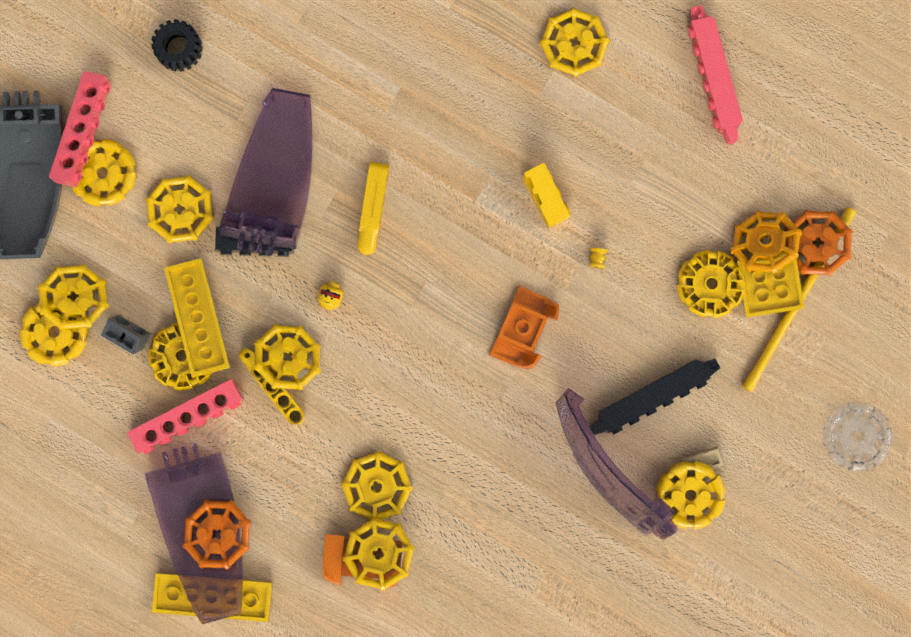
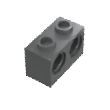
(125, 334)

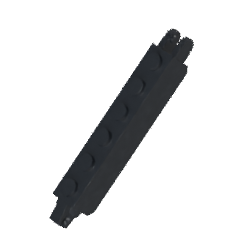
(653, 395)

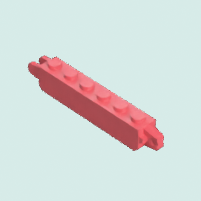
(715, 74)

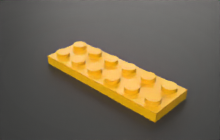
(196, 318)
(171, 598)

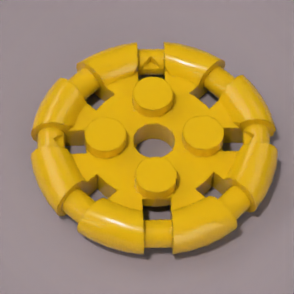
(114, 176)
(699, 286)
(46, 341)
(171, 362)
(702, 498)

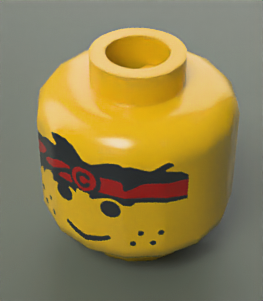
(330, 295)

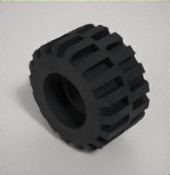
(168, 33)

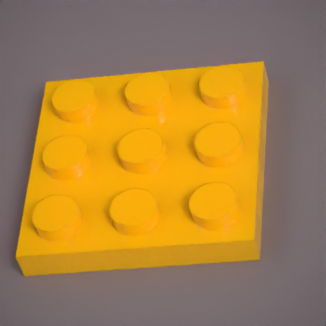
(770, 292)

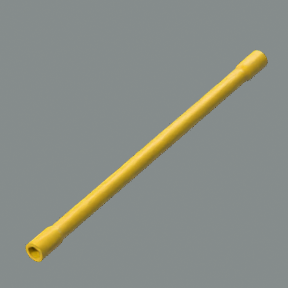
(755, 374)

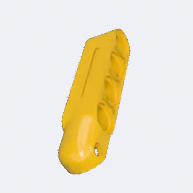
(372, 207)
(273, 395)

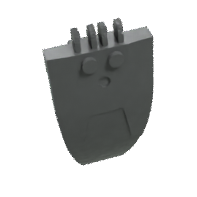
(27, 194)

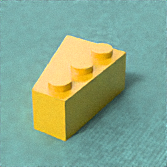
(546, 195)

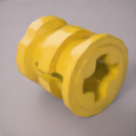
(597, 258)

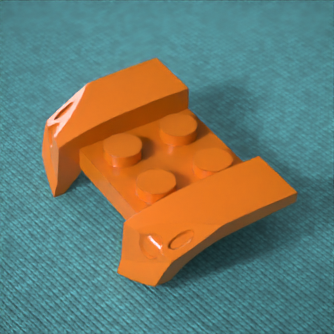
(523, 328)
(333, 563)

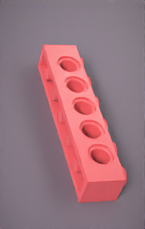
(76, 120)
(139, 435)

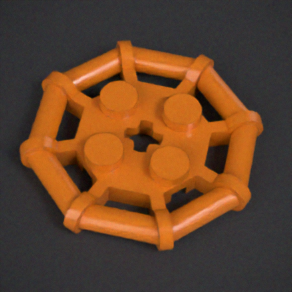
(827, 236)
(215, 545)

